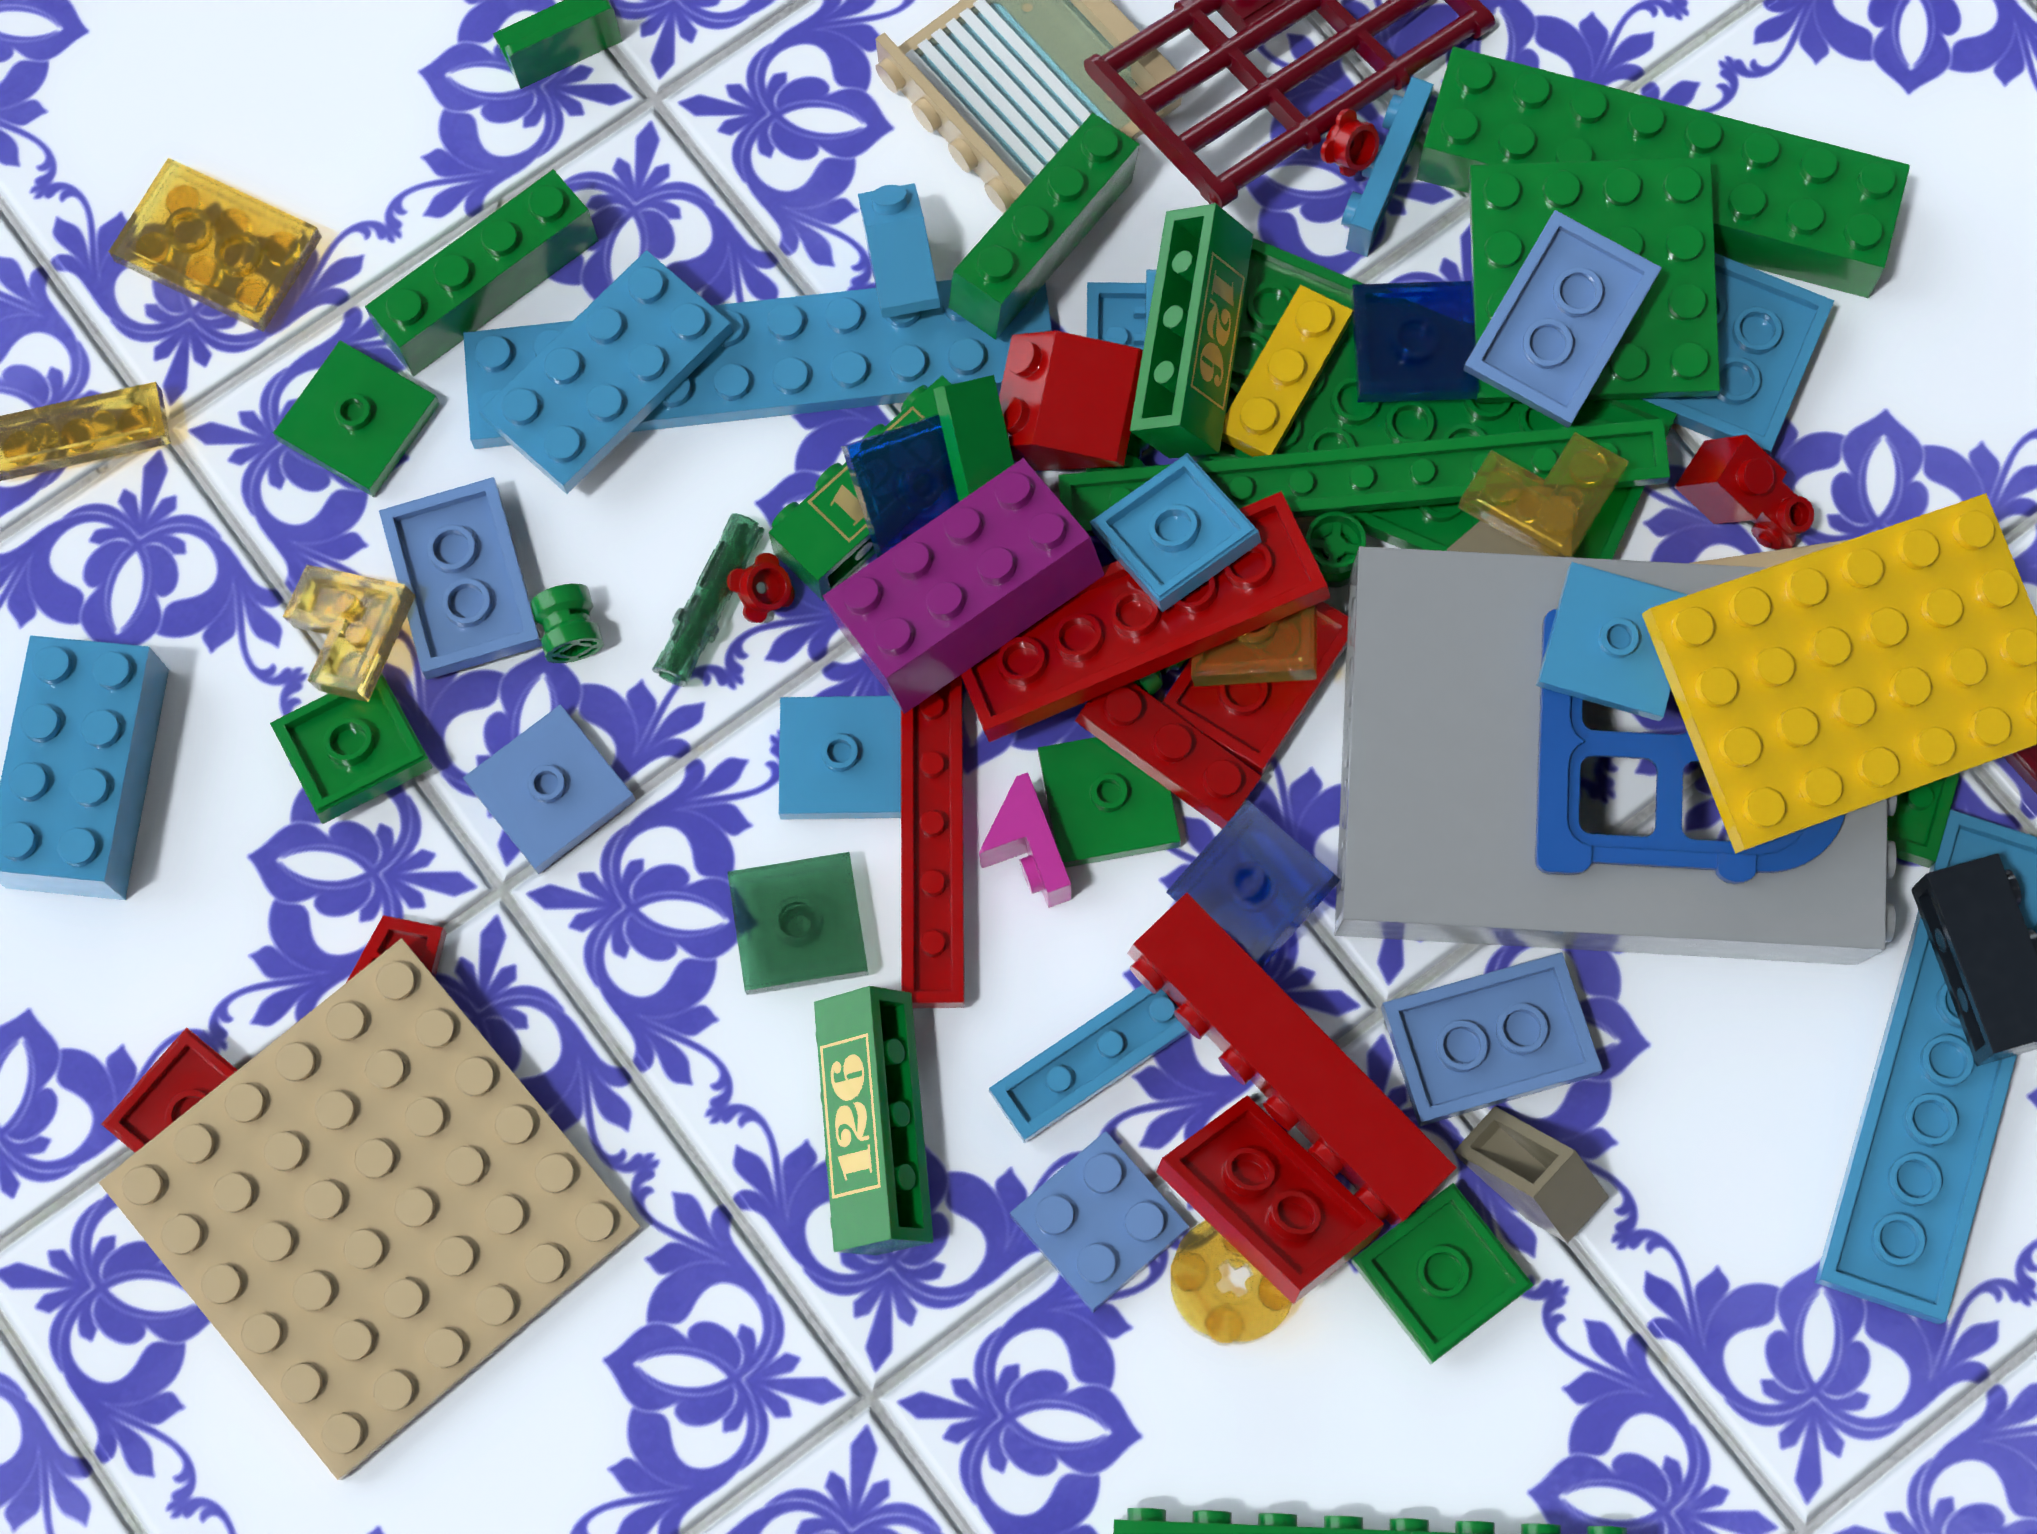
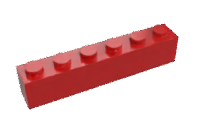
(1289, 1061)

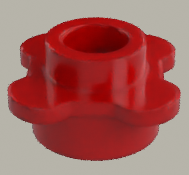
(1350, 143)
(777, 587)

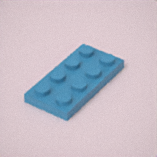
(606, 371)

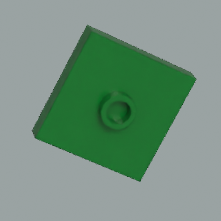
(356, 418)
(350, 749)
(1104, 804)
(1441, 1273)

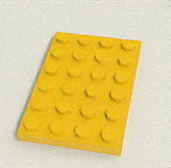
(1854, 671)

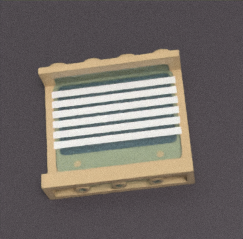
(1013, 82)

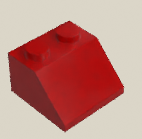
(1069, 400)

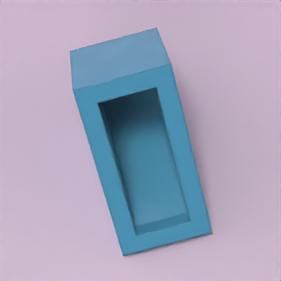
(898, 250)

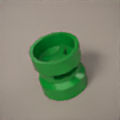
(1336, 536)
(567, 623)

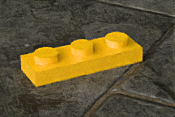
(1285, 373)

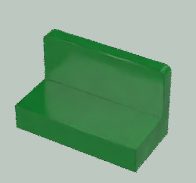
(557, 38)

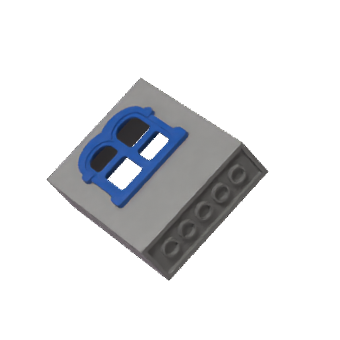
(1472, 790)

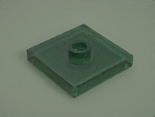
(798, 923)

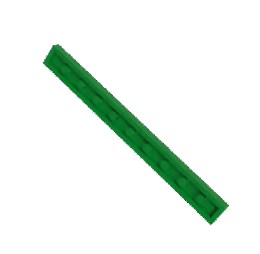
(1381, 474)

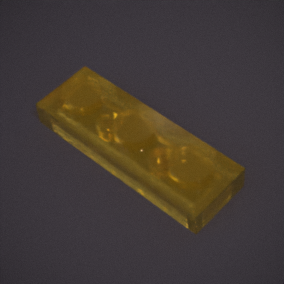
(82, 430)

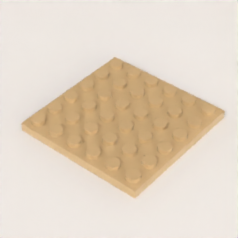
(370, 1208)

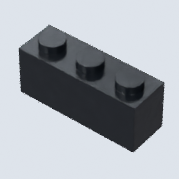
(1983, 954)

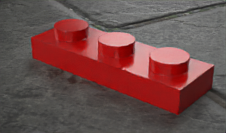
(1170, 751)

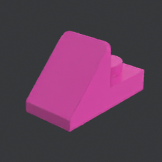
(1024, 829)

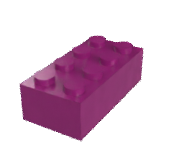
(964, 585)

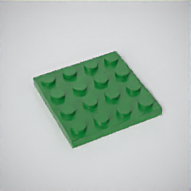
(1642, 204)

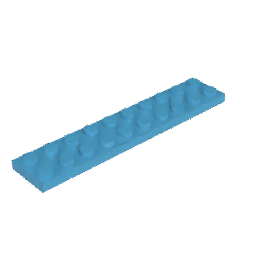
(785, 358)

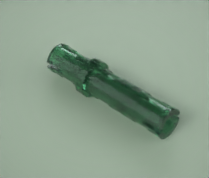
(698, 620)

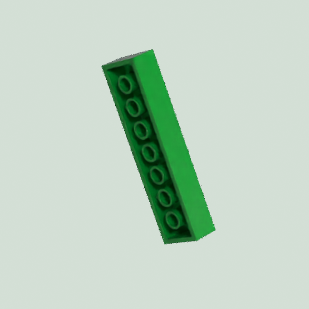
(1775, 195)

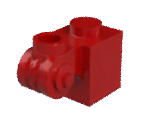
(1740, 482)

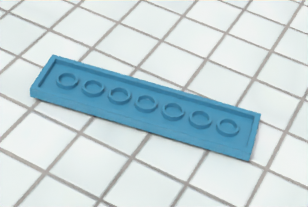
(1924, 1120)

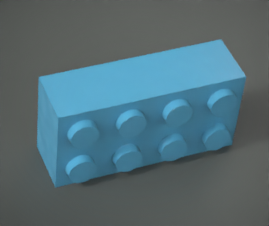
(78, 766)

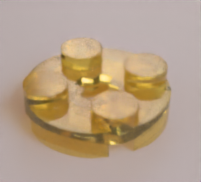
(1205, 1308)

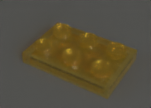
(215, 244)

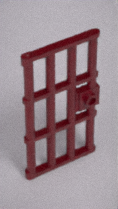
(1255, 25)

